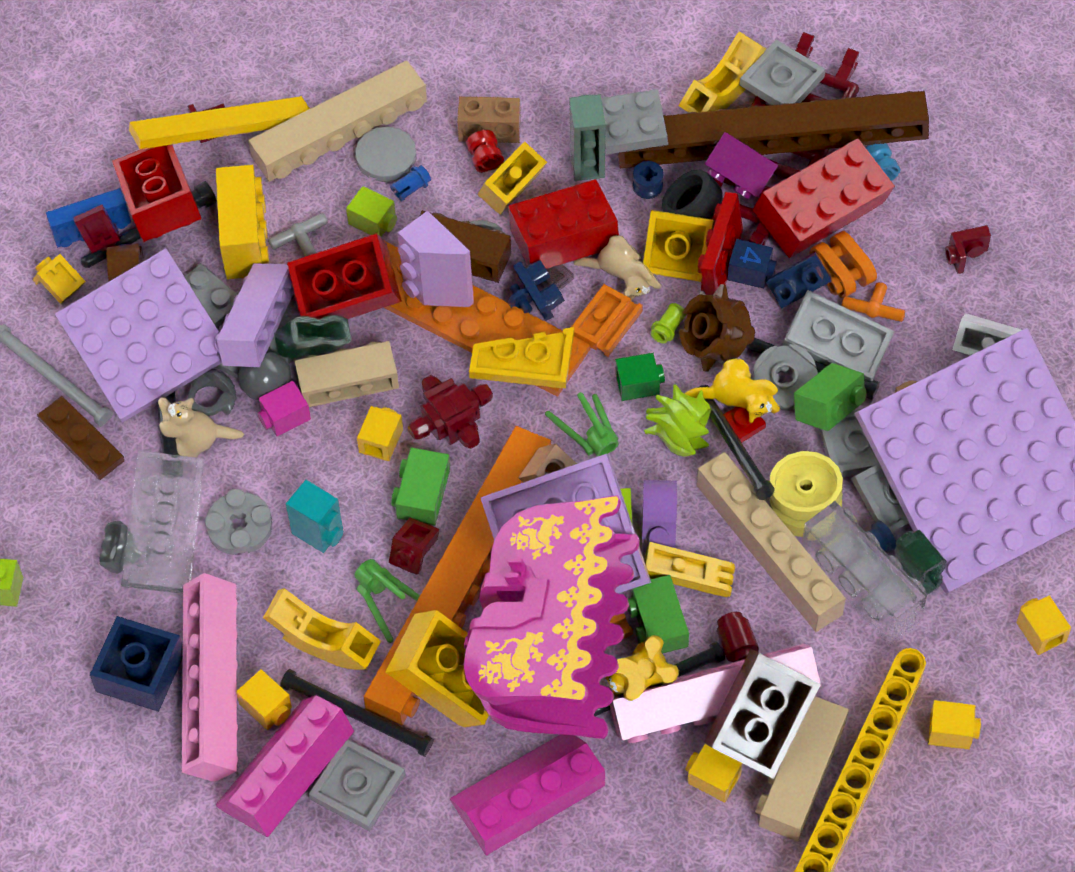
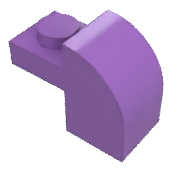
(659, 513)

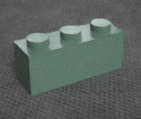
(587, 137)

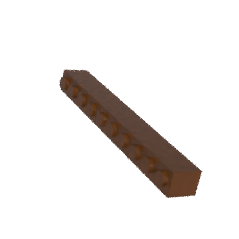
(791, 127)

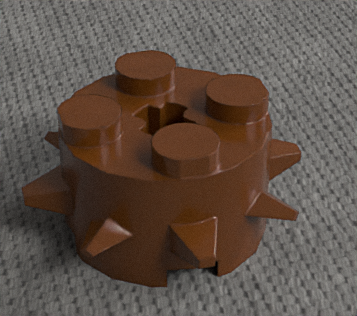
(716, 328)

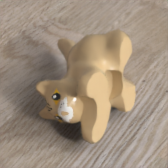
(623, 262)
(192, 429)

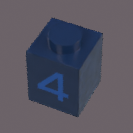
(751, 264)

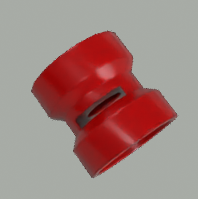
(485, 151)

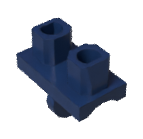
(531, 277)
(795, 280)

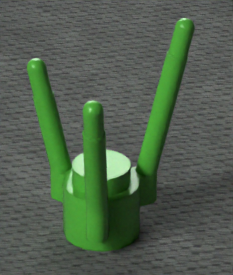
(600, 436)
(376, 579)

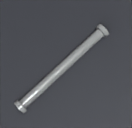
(100, 414)

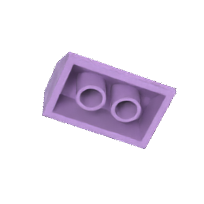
(434, 264)

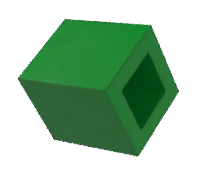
(638, 376)

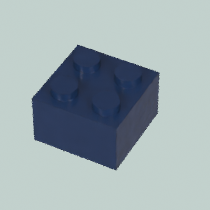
(137, 663)

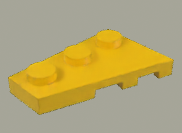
(528, 361)

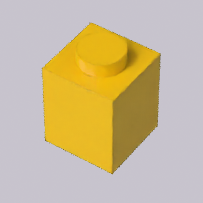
(380, 433)
(1043, 624)
(264, 700)
(953, 725)
(713, 772)

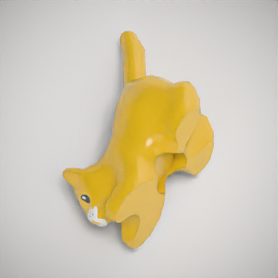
(736, 388)
(642, 669)

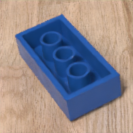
(62, 219)

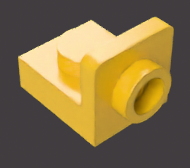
(58, 277)

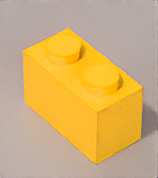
(512, 178)

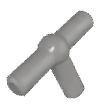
(299, 232)

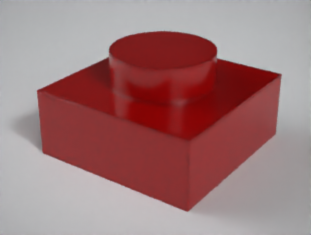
(739, 421)

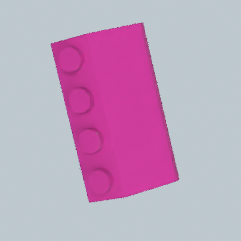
(287, 765)
(529, 791)

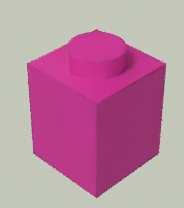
(283, 409)

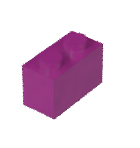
(740, 165)

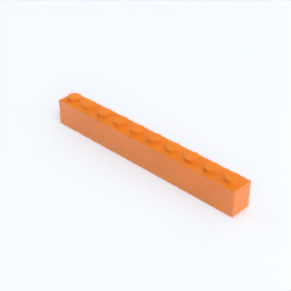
(458, 573)

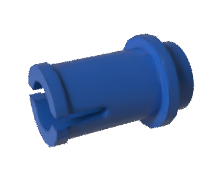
(411, 182)

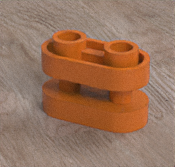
(845, 264)

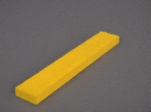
(215, 122)

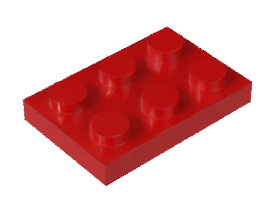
(720, 244)

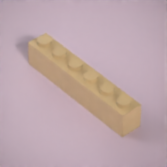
(338, 121)
(770, 542)

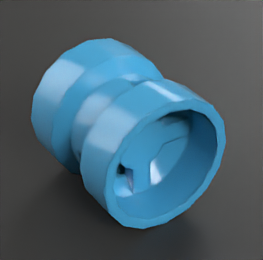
(882, 155)

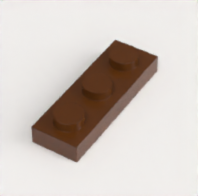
(80, 438)

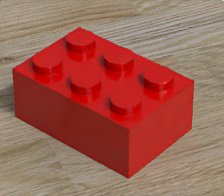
(156, 191)
(563, 224)
(345, 279)

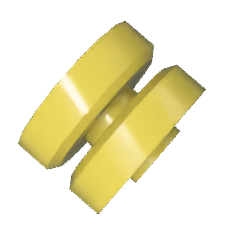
(804, 487)

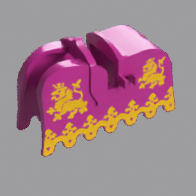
(548, 619)

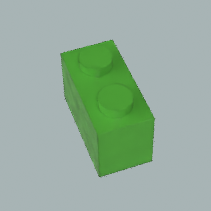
(829, 396)
(422, 485)
(659, 614)

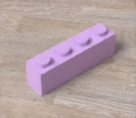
(255, 315)

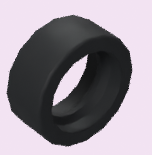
(686, 188)

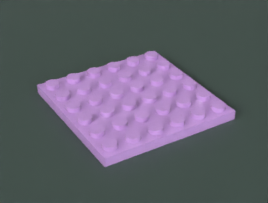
(980, 457)

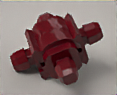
(450, 411)

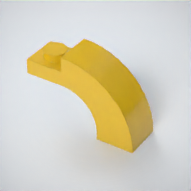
(723, 83)
(313, 633)

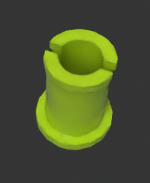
(664, 328)

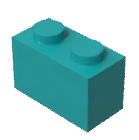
(315, 516)

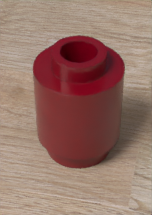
(736, 636)

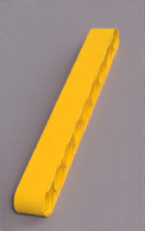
(861, 768)

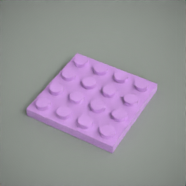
(142, 334)
(575, 483)

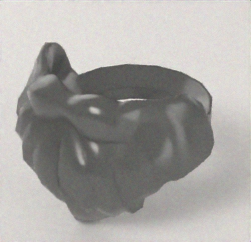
(214, 379)
(114, 547)

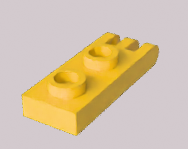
(690, 569)

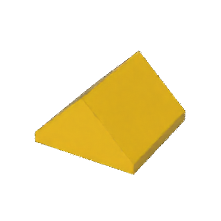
(675, 244)

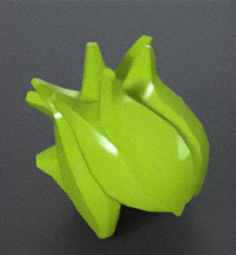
(680, 422)

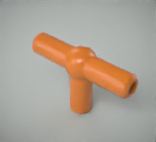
(874, 307)

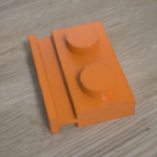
(606, 319)

